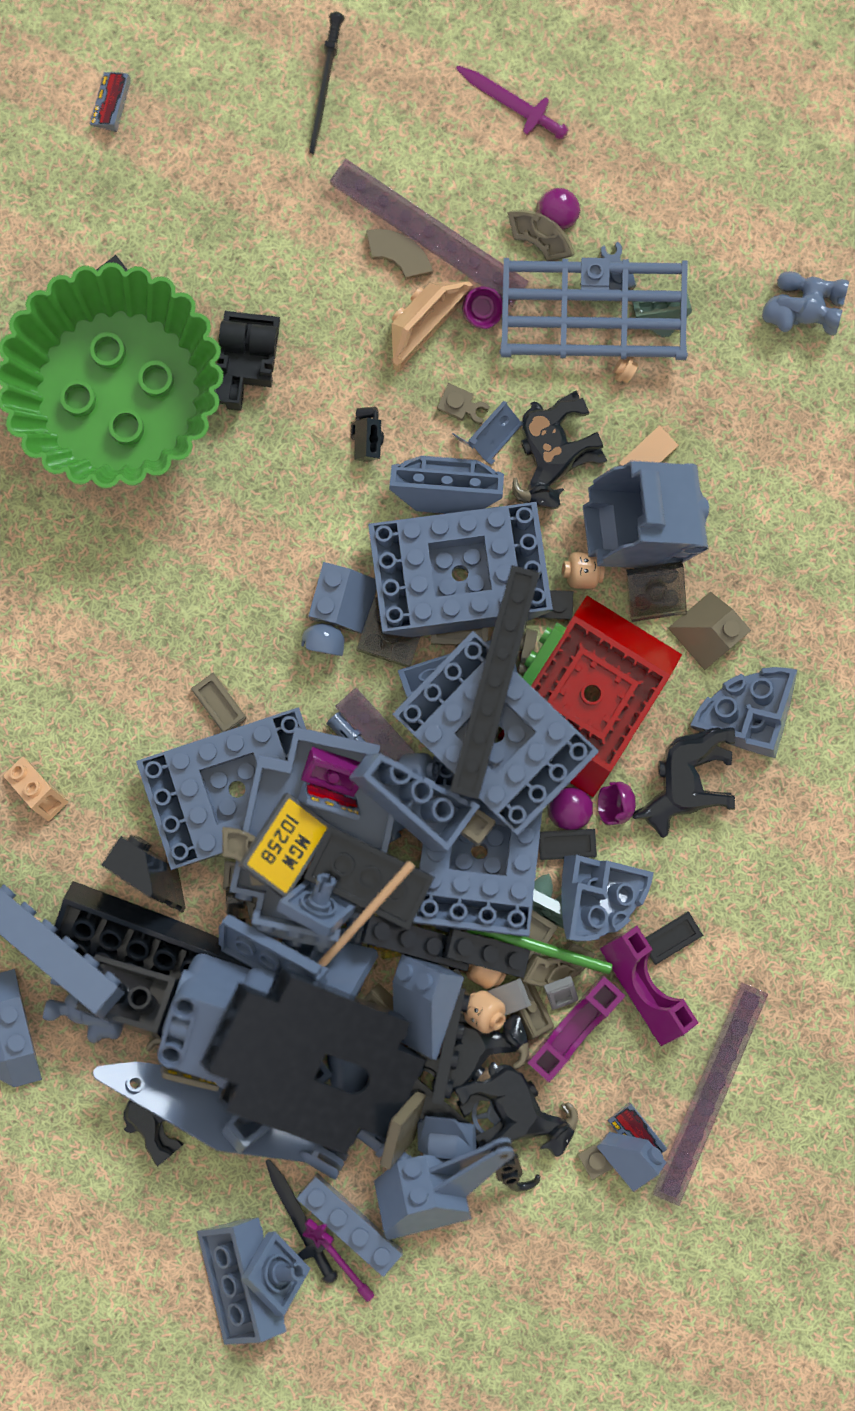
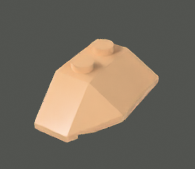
(424, 317)

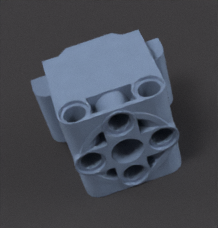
(646, 515)
(199, 1008)

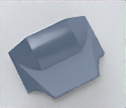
(445, 1137)

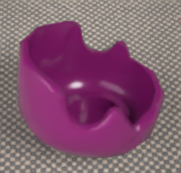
(560, 207)
(482, 307)
(616, 803)
(570, 809)

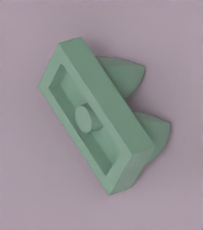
(543, 902)

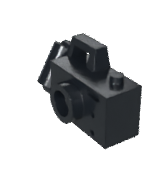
(367, 434)

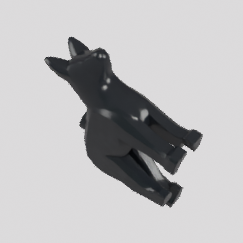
(682, 783)

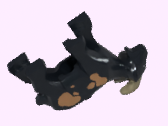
(551, 450)

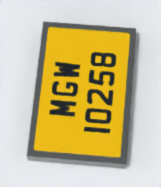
(284, 845)

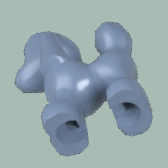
(810, 308)
(97, 1028)

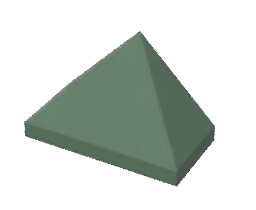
(660, 310)

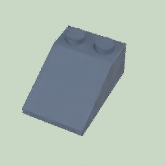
(425, 998)

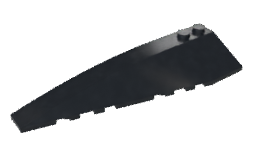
(132, 933)

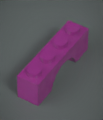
(664, 1015)
(575, 1027)

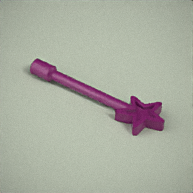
(321, 1237)

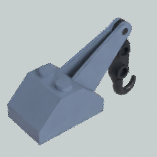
(434, 1191)

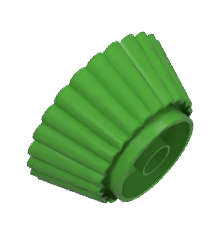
(109, 375)

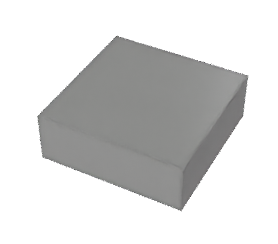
(561, 992)

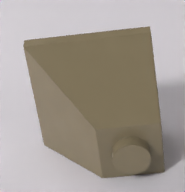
(709, 629)

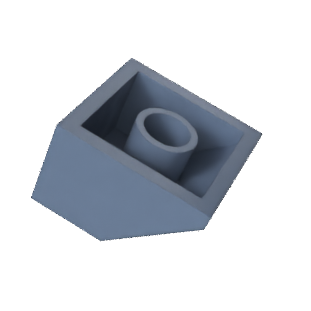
(342, 598)

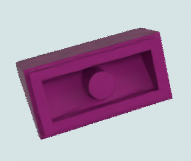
(330, 771)

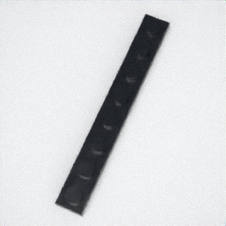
(495, 682)

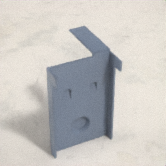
(494, 432)

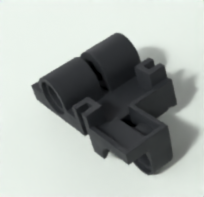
(246, 354)

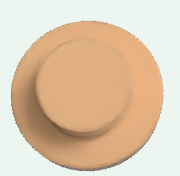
(625, 369)

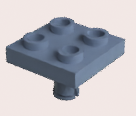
(317, 906)
(275, 1273)

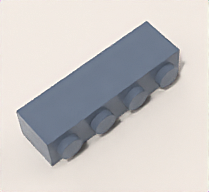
(350, 1224)

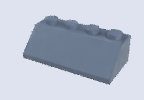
(226, 1255)

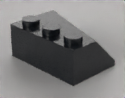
(145, 871)

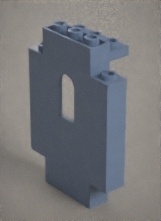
(282, 776)

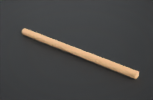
(365, 915)

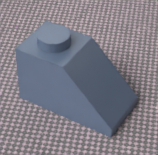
(632, 1158)

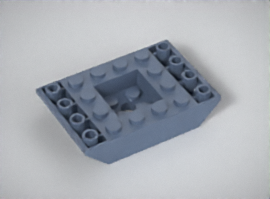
(420, 554)
(538, 747)
(193, 782)
(485, 892)

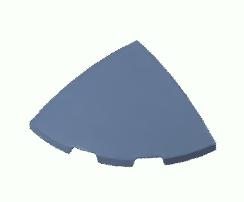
(753, 706)
(599, 896)

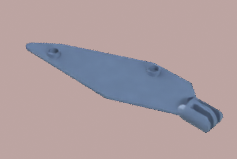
(203, 1117)

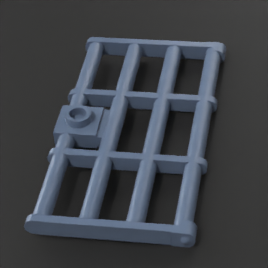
(595, 288)

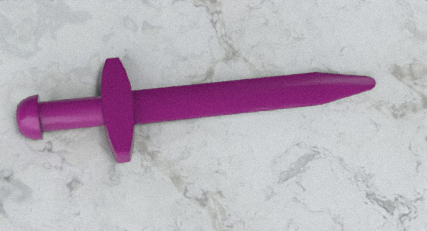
(534, 115)

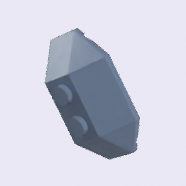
(446, 484)
(17, 1050)

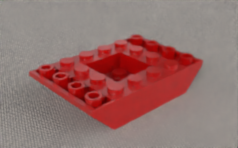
(626, 669)

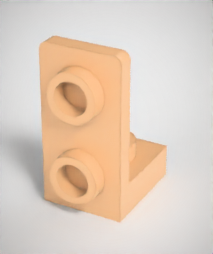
(35, 789)

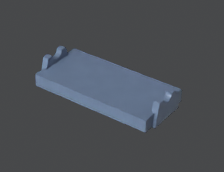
(264, 952)

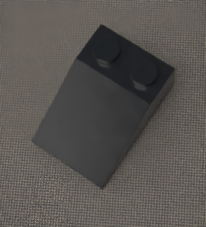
(144, 1000)

